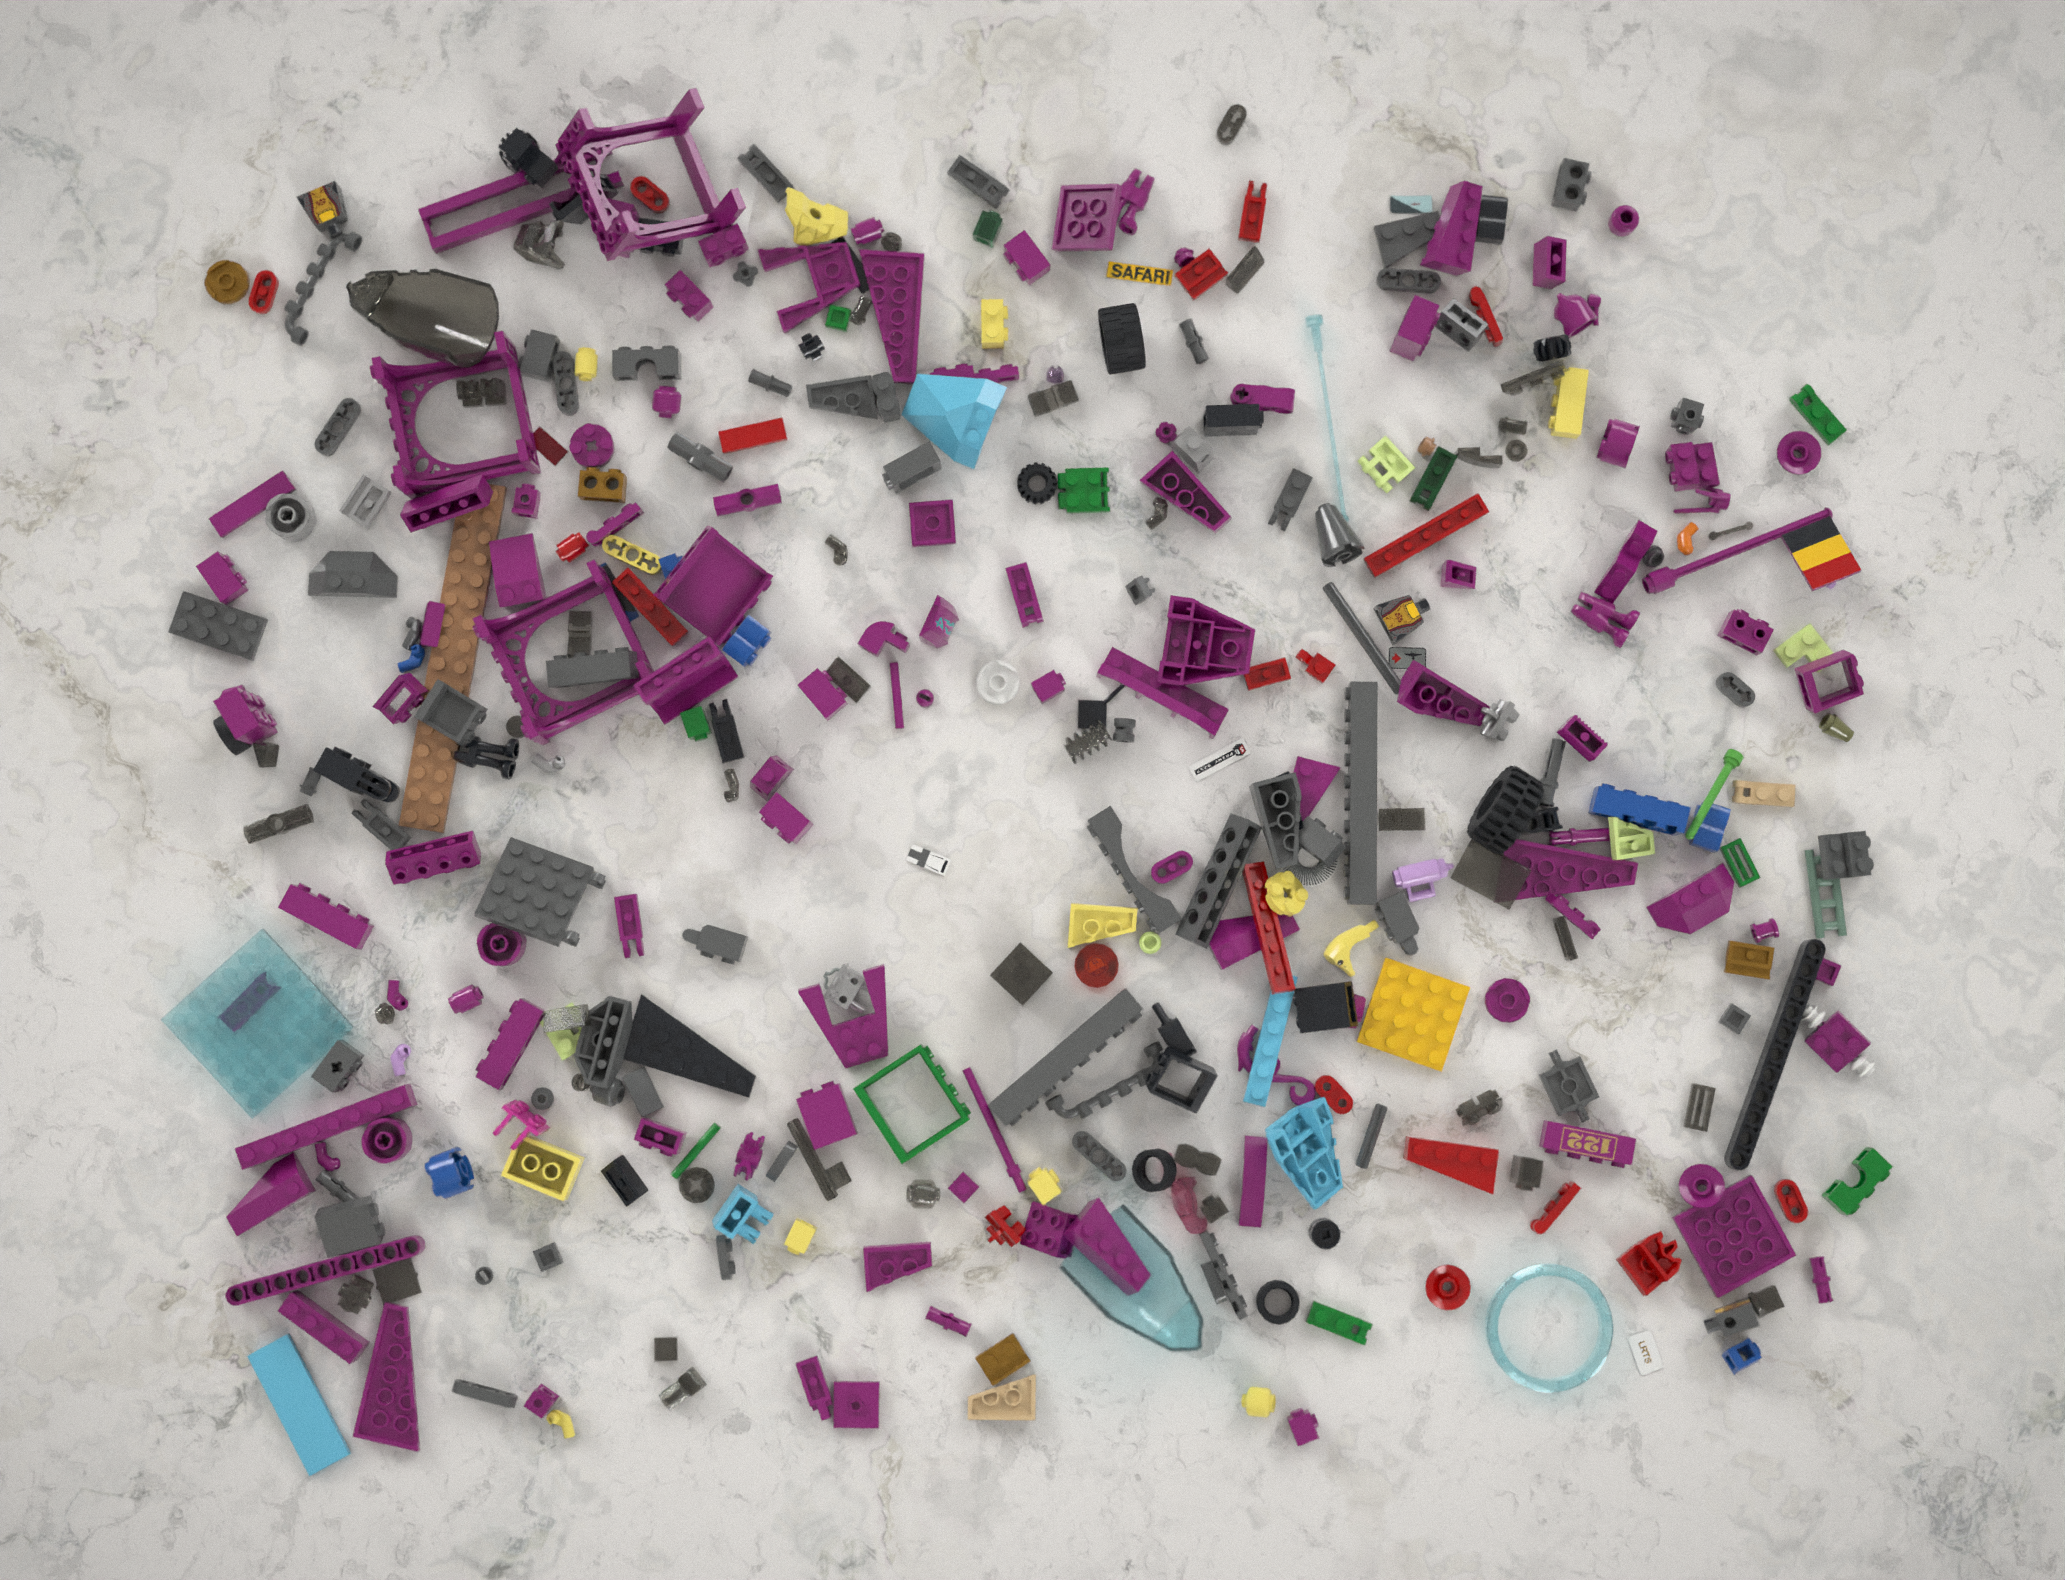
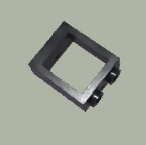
(1199, 1090)

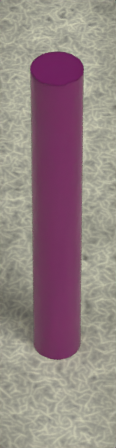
(896, 694)

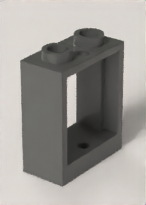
(911, 468)

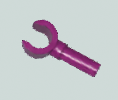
(1594, 301)

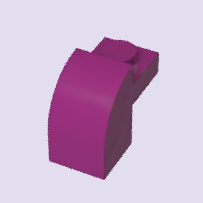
(878, 635)

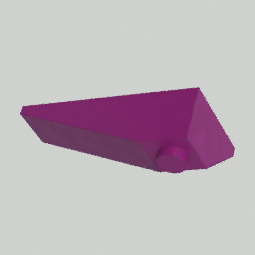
(1435, 696)
(1238, 938)

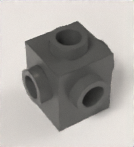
(1687, 416)

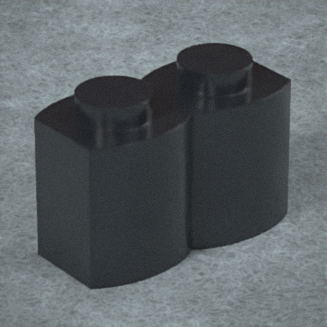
(1492, 219)

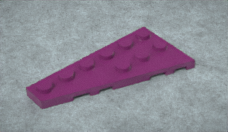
(896, 293)
(1567, 870)
(389, 1394)

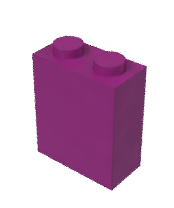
(826, 1115)

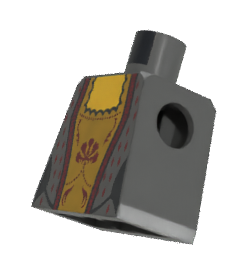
(325, 208)
(1401, 616)
(1742, 1318)

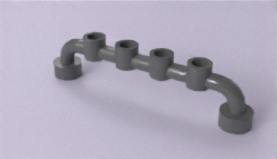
(316, 271)
(1104, 1098)

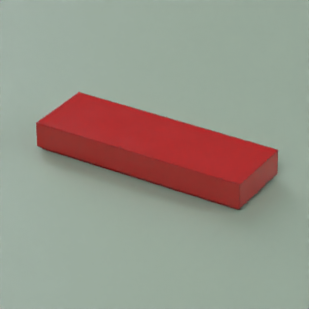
(753, 435)

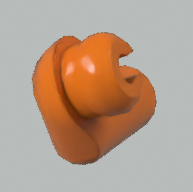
(1684, 538)

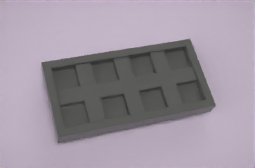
(218, 625)

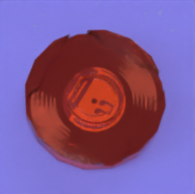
(1096, 965)

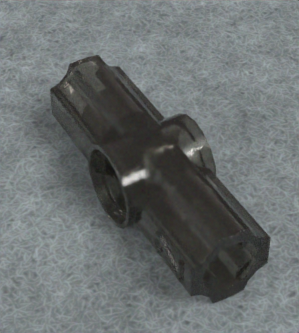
(265, 827)

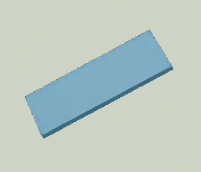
(299, 1404)

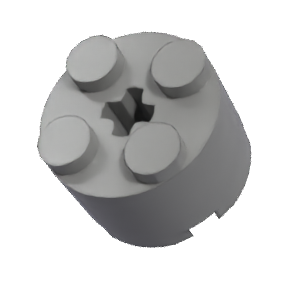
(302, 519)

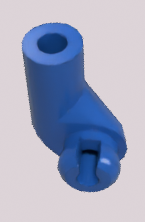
(415, 660)

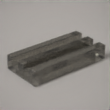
(1565, 938)
(1687, 1122)

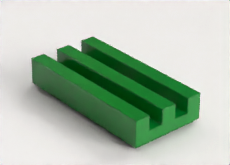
(1732, 867)

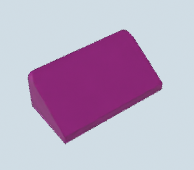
(432, 624)

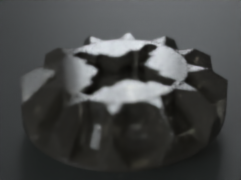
(696, 1174)

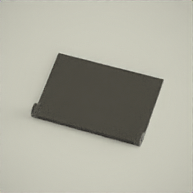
(1490, 874)

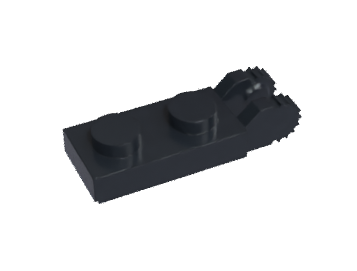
(726, 733)

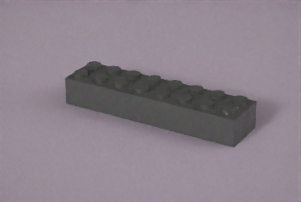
(1064, 1057)

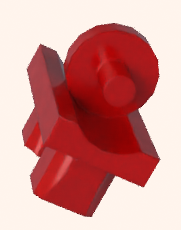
(1001, 1230)

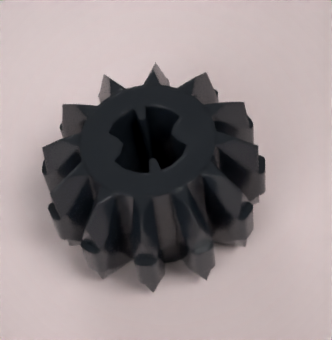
(1552, 348)

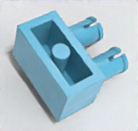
(735, 1211)

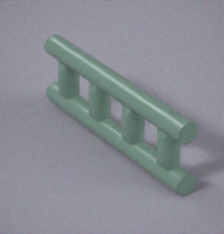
(1817, 904)

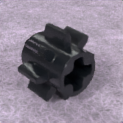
(811, 347)

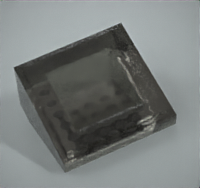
(266, 754)

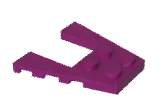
(830, 270)
(859, 1038)

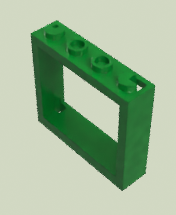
(882, 1124)

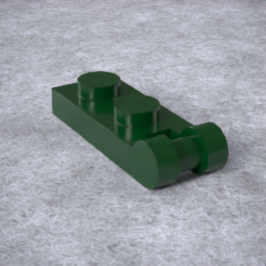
(1434, 477)

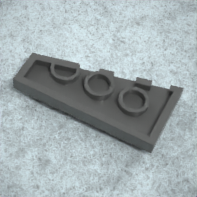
(1228, 1281)

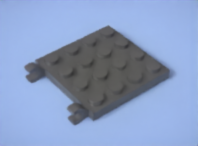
(536, 892)

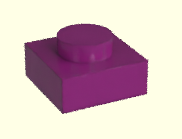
(963, 1187)

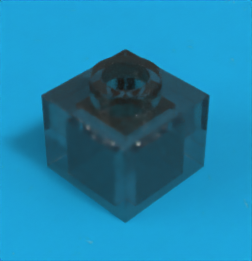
(1213, 1208)

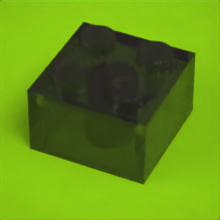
(1021, 974)

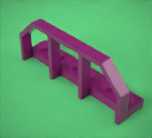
(1178, 699)

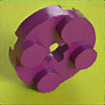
(590, 433)

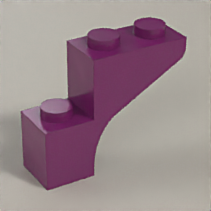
(1626, 561)

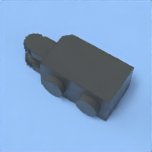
(1399, 922)
(717, 942)

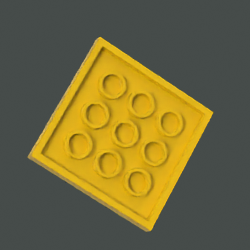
(1413, 1014)

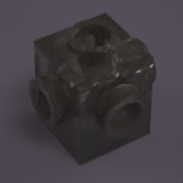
(355, 1294)

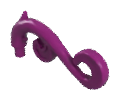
(1244, 1061)

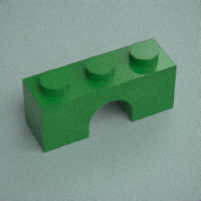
(1871, 1169)

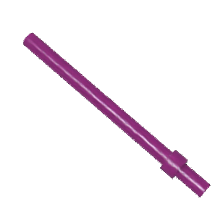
(1012, 1169)

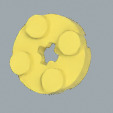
(1292, 886)

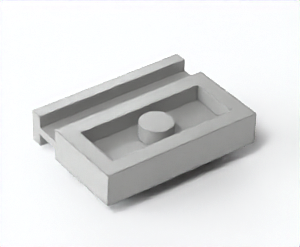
(365, 501)

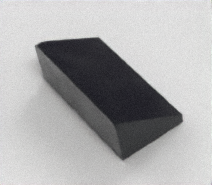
(624, 1180)

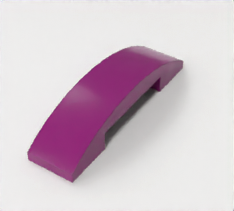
(1253, 1181)

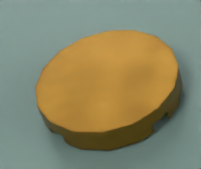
(227, 282)

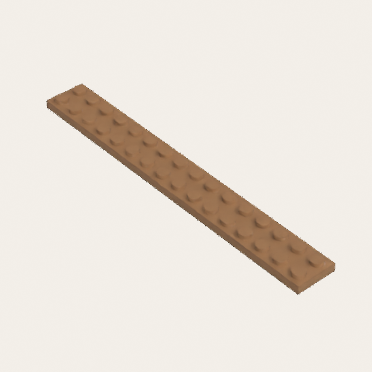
(452, 661)

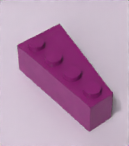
(1456, 230)
(1182, 489)
(1106, 1246)

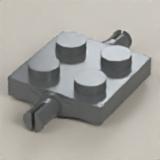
(1568, 1086)

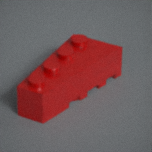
(1458, 1161)

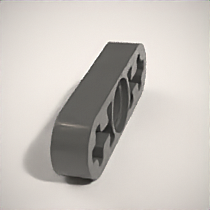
(1392, 274)
(561, 400)
(323, 437)
(1115, 1162)
(484, 1393)

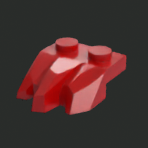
(1650, 1262)

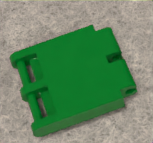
(1083, 490)

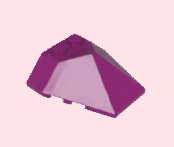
(1203, 644)

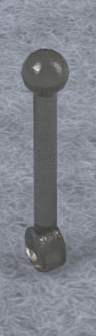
(1713, 535)

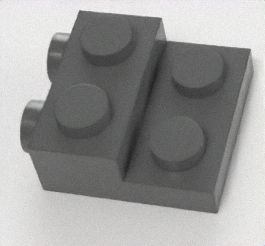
(1845, 855)

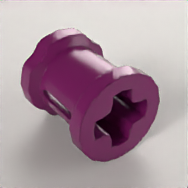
(1764, 930)

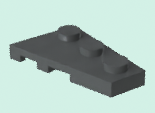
(1403, 236)
(844, 396)

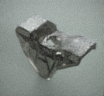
(543, 252)

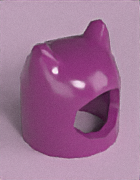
(1573, 314)

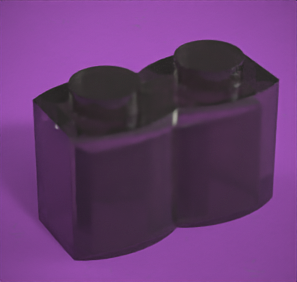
(1191, 1157)

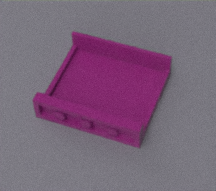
(713, 586)
(686, 680)

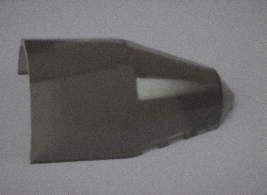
(430, 313)

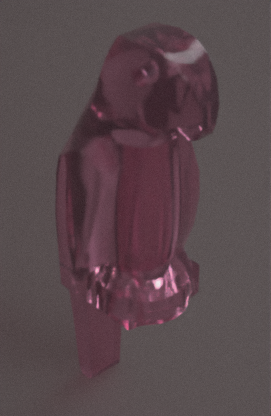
(1186, 1205)

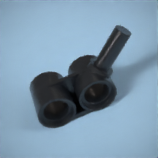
(1173, 1033)

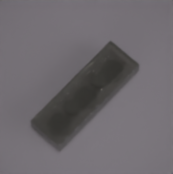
(1535, 378)

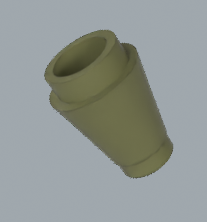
(1835, 727)

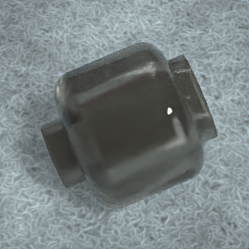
(922, 1194)

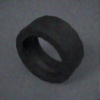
(227, 737)
(1139, 1172)
(1260, 1300)

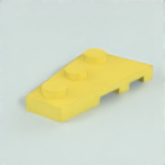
(1099, 922)

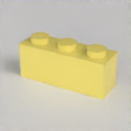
(1569, 404)

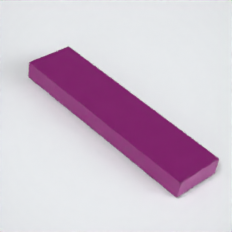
(250, 504)

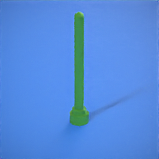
(1731, 760)

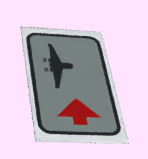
(1401, 656)

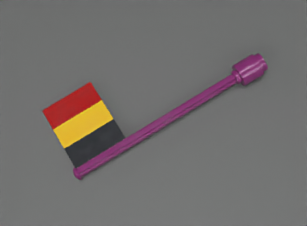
(1811, 541)

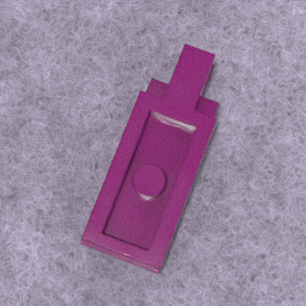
(1575, 916)
(815, 1386)

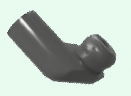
(413, 634)

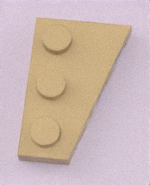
(1005, 1402)

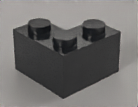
(524, 156)

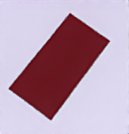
(548, 446)

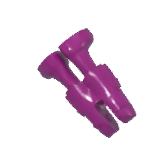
(1135, 198)
(1600, 613)

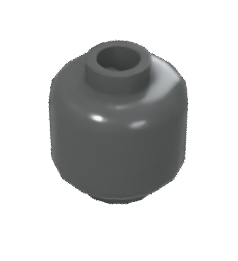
(609, 1096)

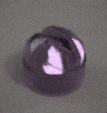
(1055, 375)

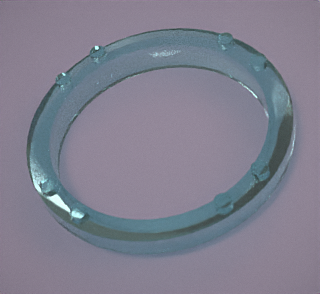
(1604, 1338)

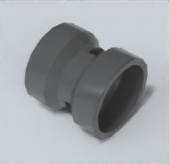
(1124, 730)

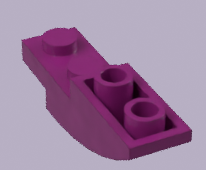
(1004, 374)

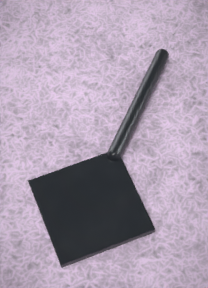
(1092, 710)

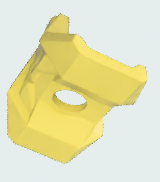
(807, 229)

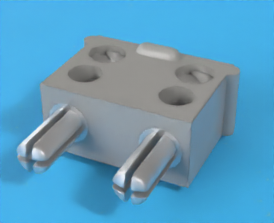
(844, 986)

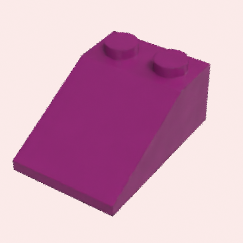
(516, 570)

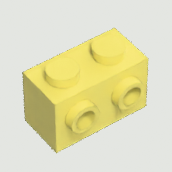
(992, 323)
(1044, 1184)

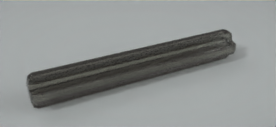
(810, 1157)

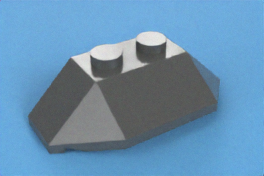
(352, 576)
(604, 1043)

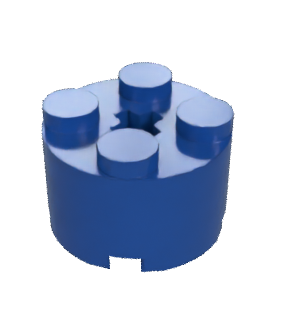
(450, 1173)

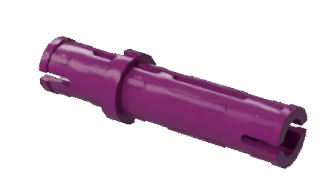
(1579, 836)

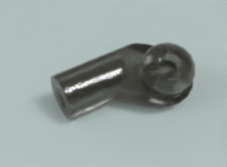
(1160, 513)
(840, 550)
(733, 783)

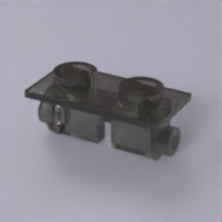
(1487, 1105)

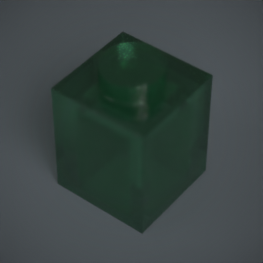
(988, 228)

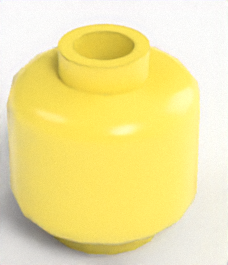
(1259, 1402)

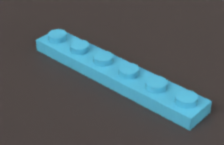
(1268, 1048)

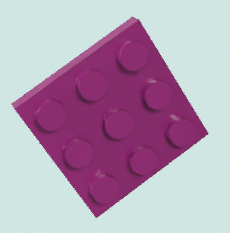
(1086, 217)

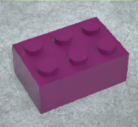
(1415, 328)
(246, 716)

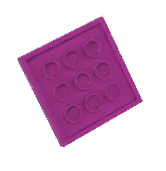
(1734, 1237)

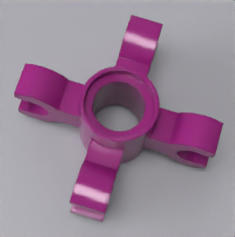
(749, 1156)

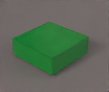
(838, 318)

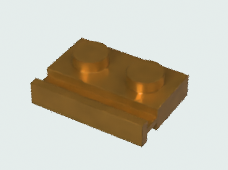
(1749, 959)
(1002, 1359)

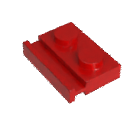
(1201, 274)

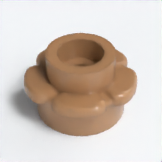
(1426, 446)

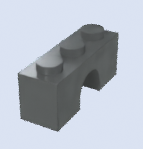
(627, 362)

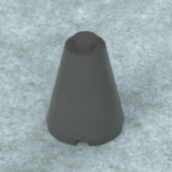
(1336, 537)

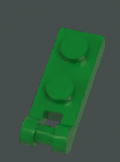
(1817, 415)
(1338, 1322)

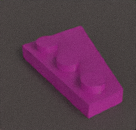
(1313, 782)
(894, 1261)

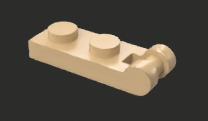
(1764, 793)

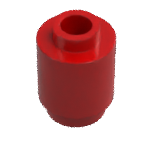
(571, 547)

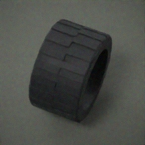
(1122, 338)

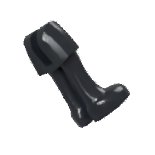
(475, 758)

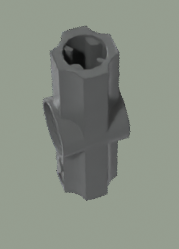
(700, 457)

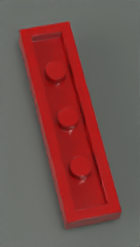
(650, 607)

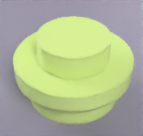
(1150, 942)

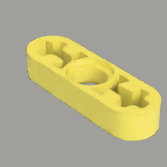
(615, 553)

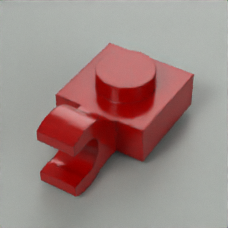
(1317, 666)

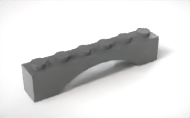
(1158, 909)

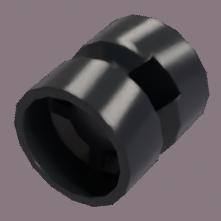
(1324, 1233)

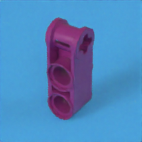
(1269, 398)

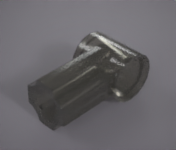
(686, 1386)

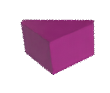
(1458, 575)

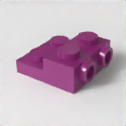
(1692, 466)

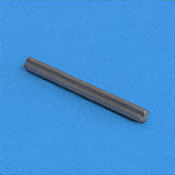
(1362, 636)

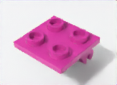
(535, 1123)

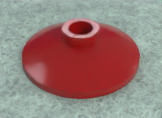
(1458, 1292)

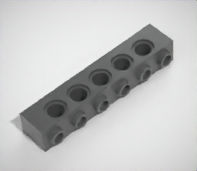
(1218, 880)

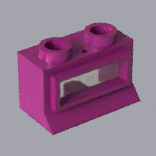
(401, 698)

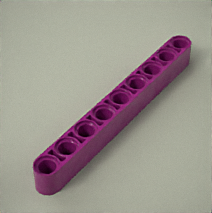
(315, 1273)

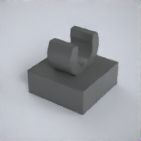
(1139, 590)

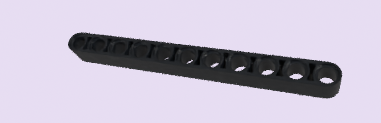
(1783, 1046)

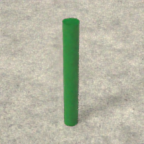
(694, 1152)

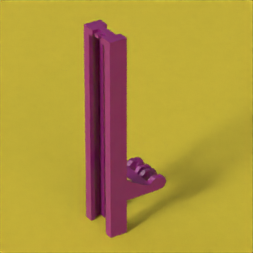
(503, 220)

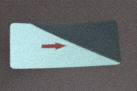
(1411, 204)

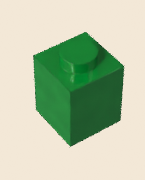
(696, 724)

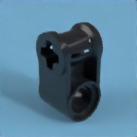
(1544, 821)

